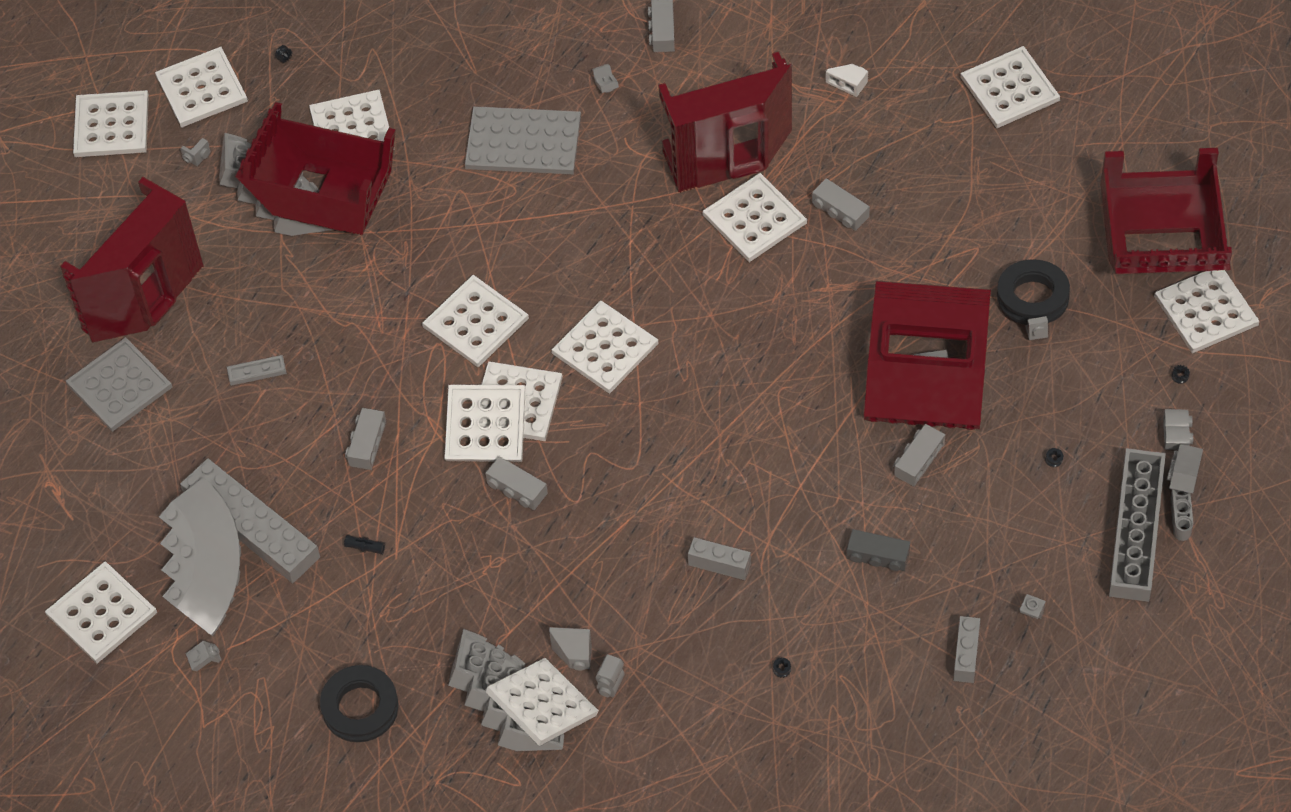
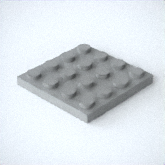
(119, 384)

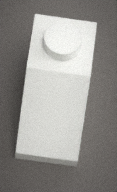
(848, 78)

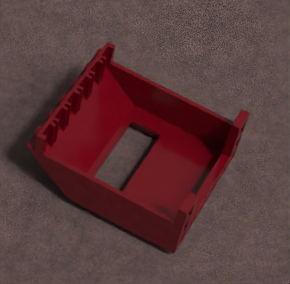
(704, 123)
(353, 165)
(1164, 205)
(108, 285)
(927, 387)

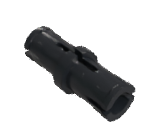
(364, 544)

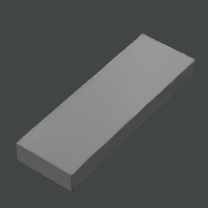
(256, 370)

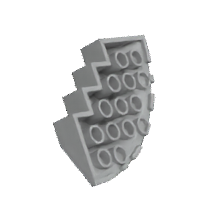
(233, 152)
(204, 555)
(481, 665)

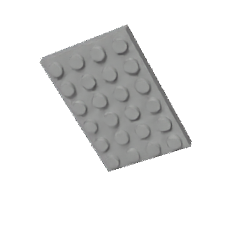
(523, 140)

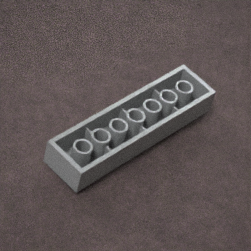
(259, 525)
(1137, 525)

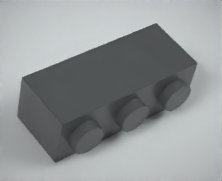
(878, 550)

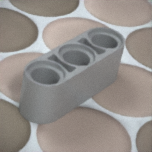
(1181, 519)

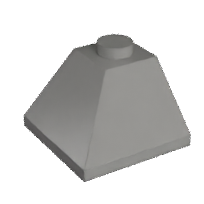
(572, 646)

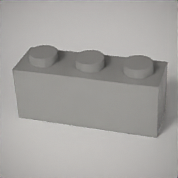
(661, 25)
(840, 204)
(366, 438)
(919, 454)
(1185, 468)
(516, 483)
(719, 558)
(966, 649)

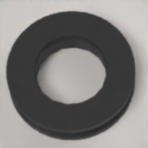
(1033, 271)
(352, 678)

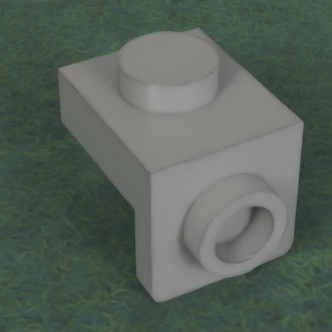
(604, 79)
(197, 153)
(1037, 328)
(1033, 607)
(202, 655)

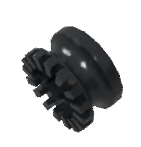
(283, 53)
(1181, 379)
(1049, 459)
(777, 671)

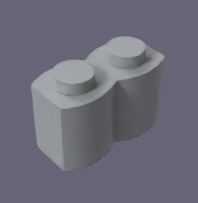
(1176, 428)
(610, 676)

